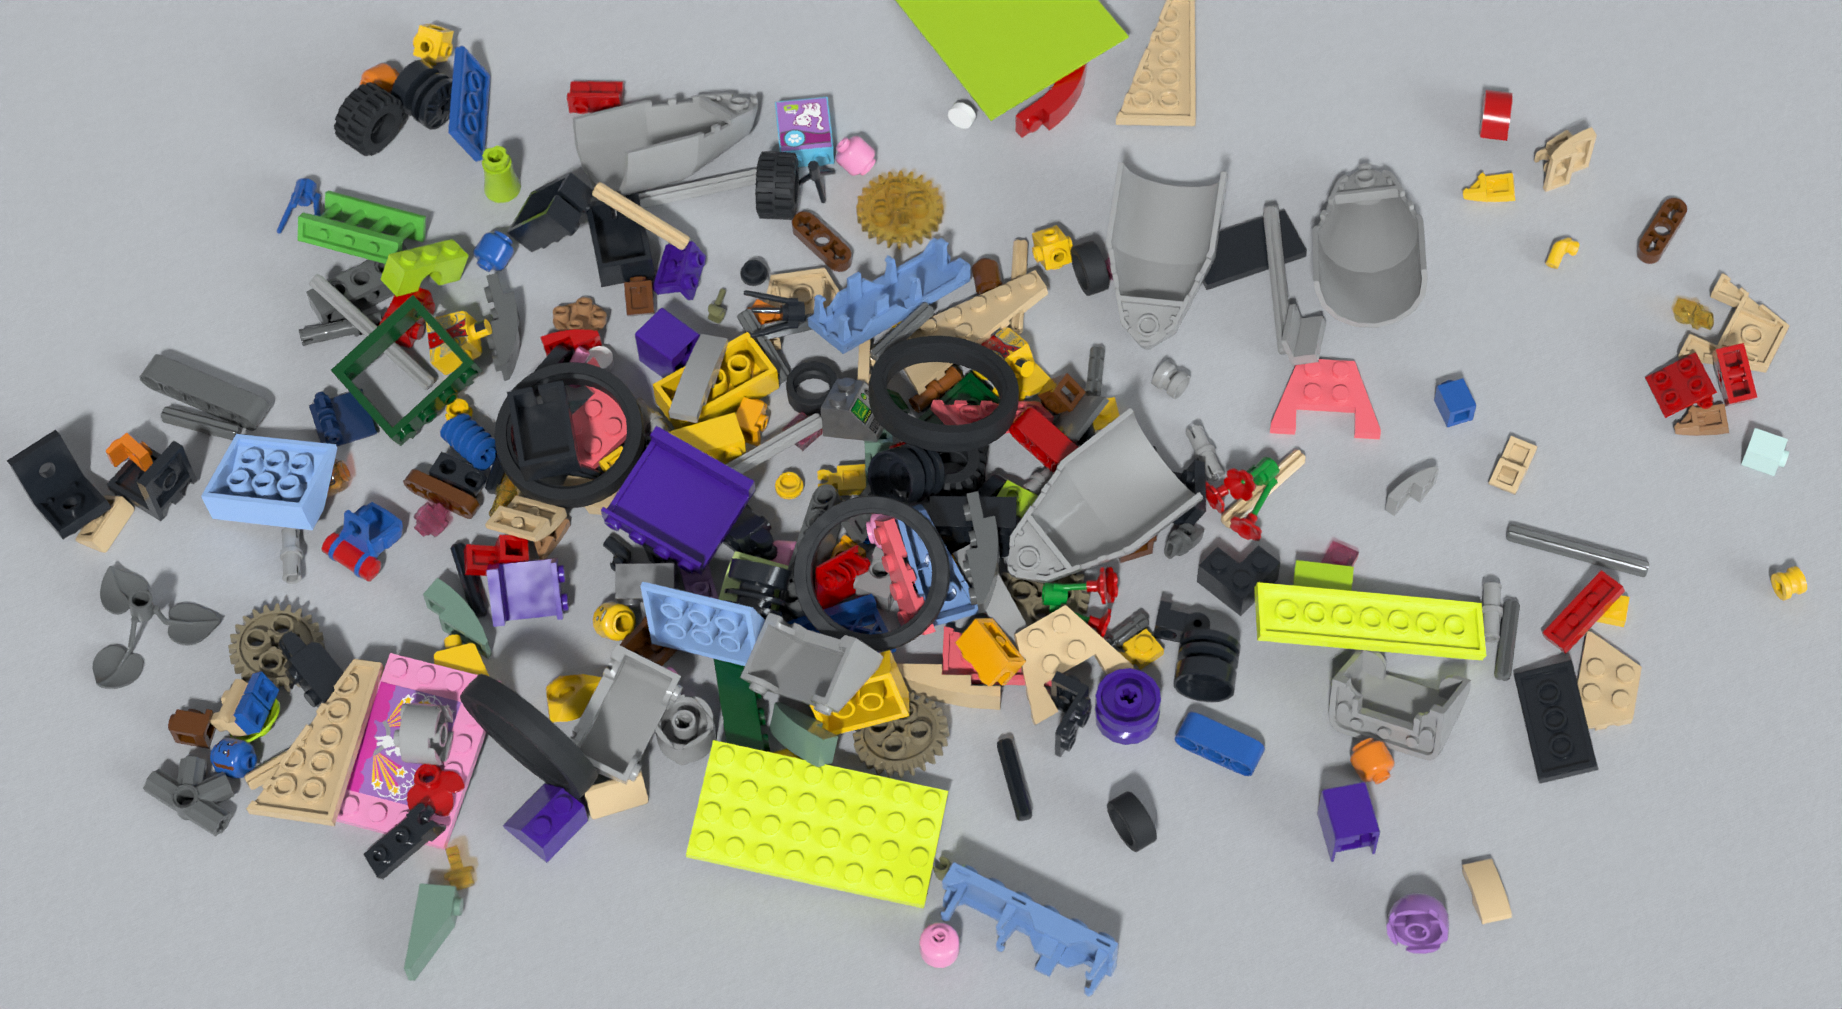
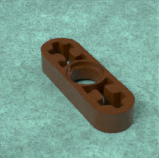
(1662, 220)
(823, 252)
(442, 493)

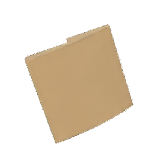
(1568, 158)
(526, 519)

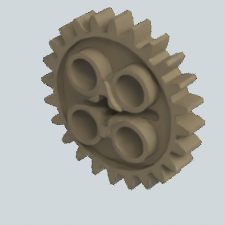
(1033, 605)
(263, 629)
(905, 741)

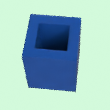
(1455, 402)

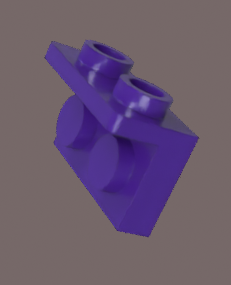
(679, 270)

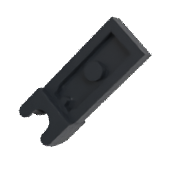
(404, 840)

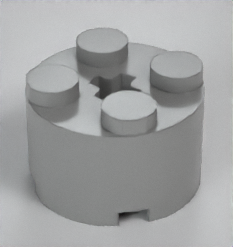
(686, 730)
(424, 733)

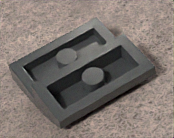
(1076, 422)

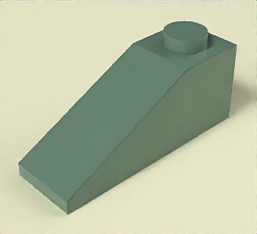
(431, 925)

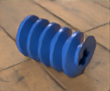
(470, 441)

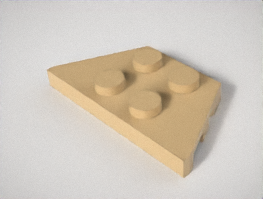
(1607, 684)

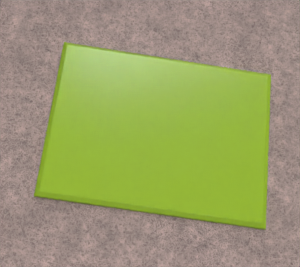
(1013, 46)

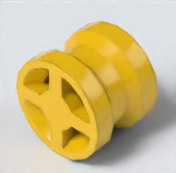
(1789, 583)

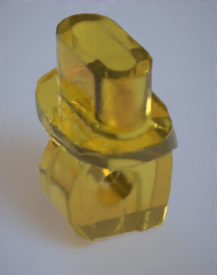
(1693, 313)
(460, 875)

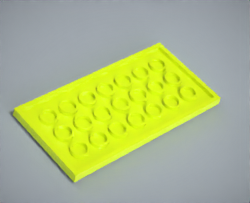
(817, 824)

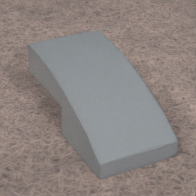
(1415, 486)

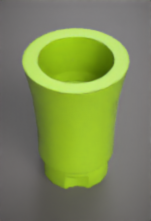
(499, 175)

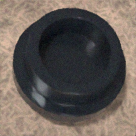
(753, 273)

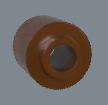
(986, 275)

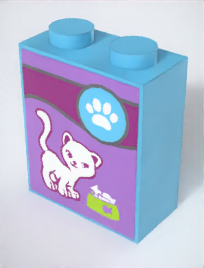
(806, 130)

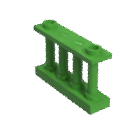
(355, 240)

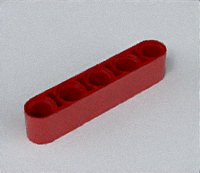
(1041, 438)

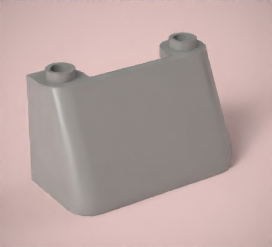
(808, 665)
(1394, 710)
(624, 713)

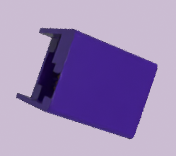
(665, 343)
(1348, 819)

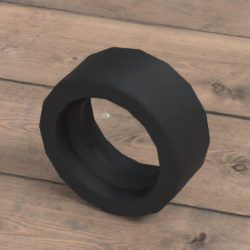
(1090, 268)
(803, 372)
(1131, 821)

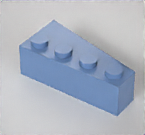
(958, 599)

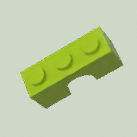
(407, 268)

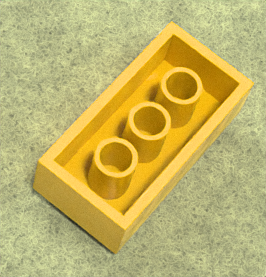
(742, 374)

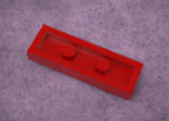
(1583, 612)

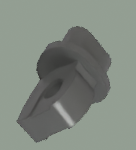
(1182, 540)

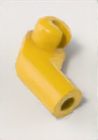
(1560, 249)

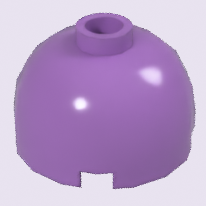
(1418, 923)

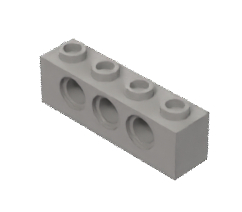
(878, 586)

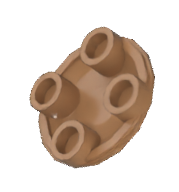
(579, 316)

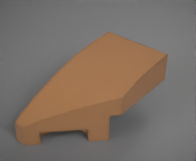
(1704, 421)
(548, 544)

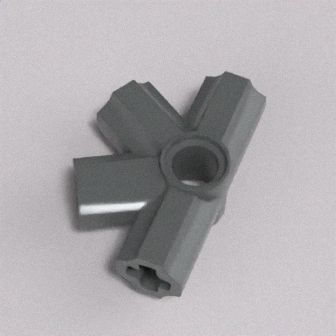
(193, 785)

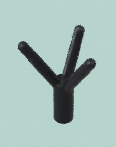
(815, 175)

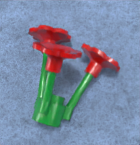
(1241, 485)
(1106, 585)

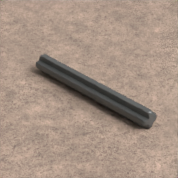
(1577, 551)

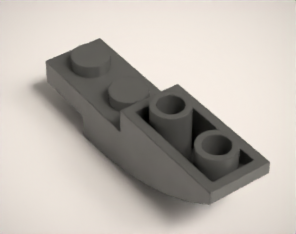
(505, 327)
(984, 560)

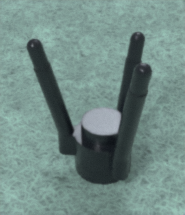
(791, 311)

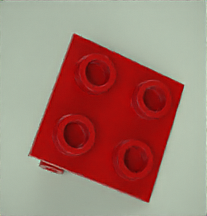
(1681, 385)
(837, 576)

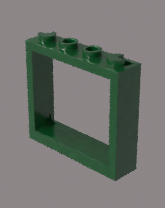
(383, 338)

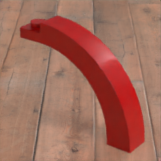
(1053, 105)

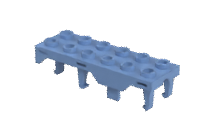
(873, 306)
(1051, 934)

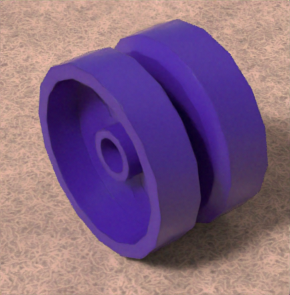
(1127, 706)

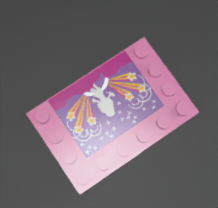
(379, 777)

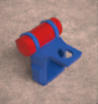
(363, 539)

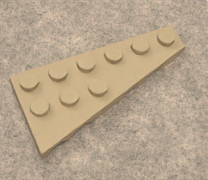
(1165, 79)
(976, 321)
(321, 759)

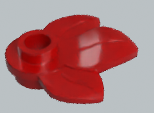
(437, 792)

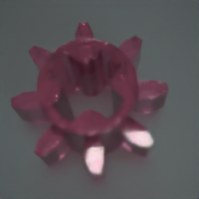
(431, 519)

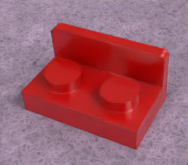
(594, 96)

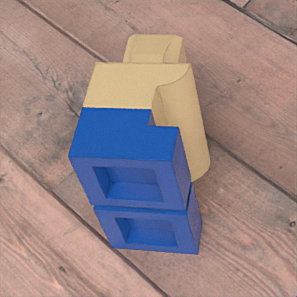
(245, 706)

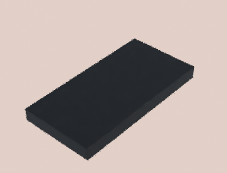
(1244, 251)
(1555, 722)

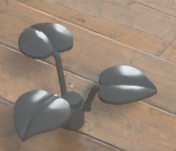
(124, 591)

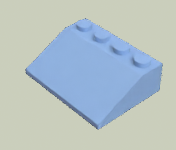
(271, 482)
(701, 624)

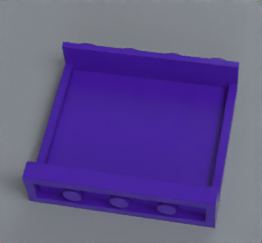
(679, 502)

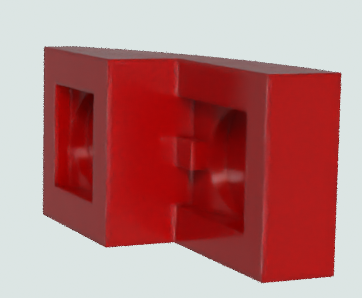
(571, 339)

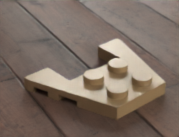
(805, 287)
(1750, 324)
(1058, 645)

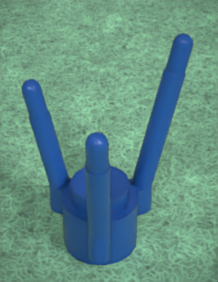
(303, 195)

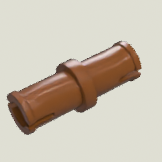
(935, 390)

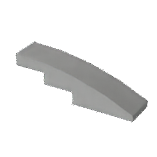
(698, 378)
(1001, 606)

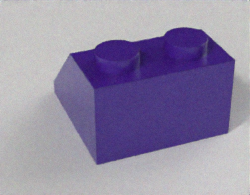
(547, 821)

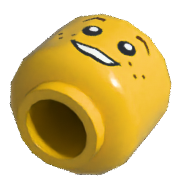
(613, 621)

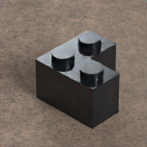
(1235, 582)

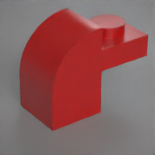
(1496, 115)
(506, 550)

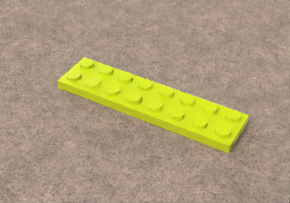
(1369, 621)

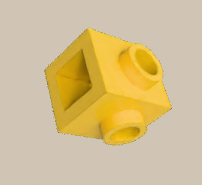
(433, 43)
(1052, 248)

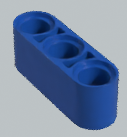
(1219, 744)

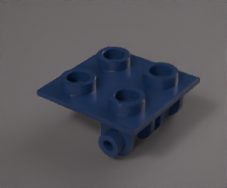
(340, 419)

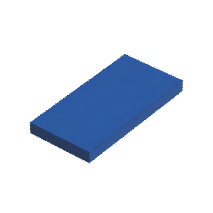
(469, 103)

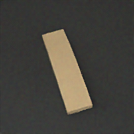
(948, 689)

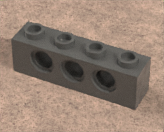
(350, 286)

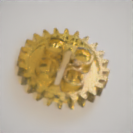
(881, 199)

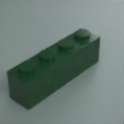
(739, 708)

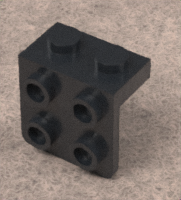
(1071, 698)

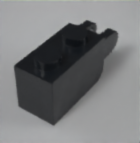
(751, 535)
(310, 668)

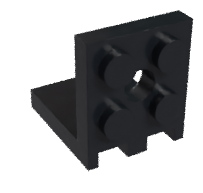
(159, 484)
(59, 486)

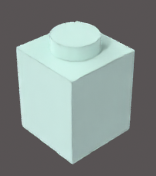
(1765, 452)

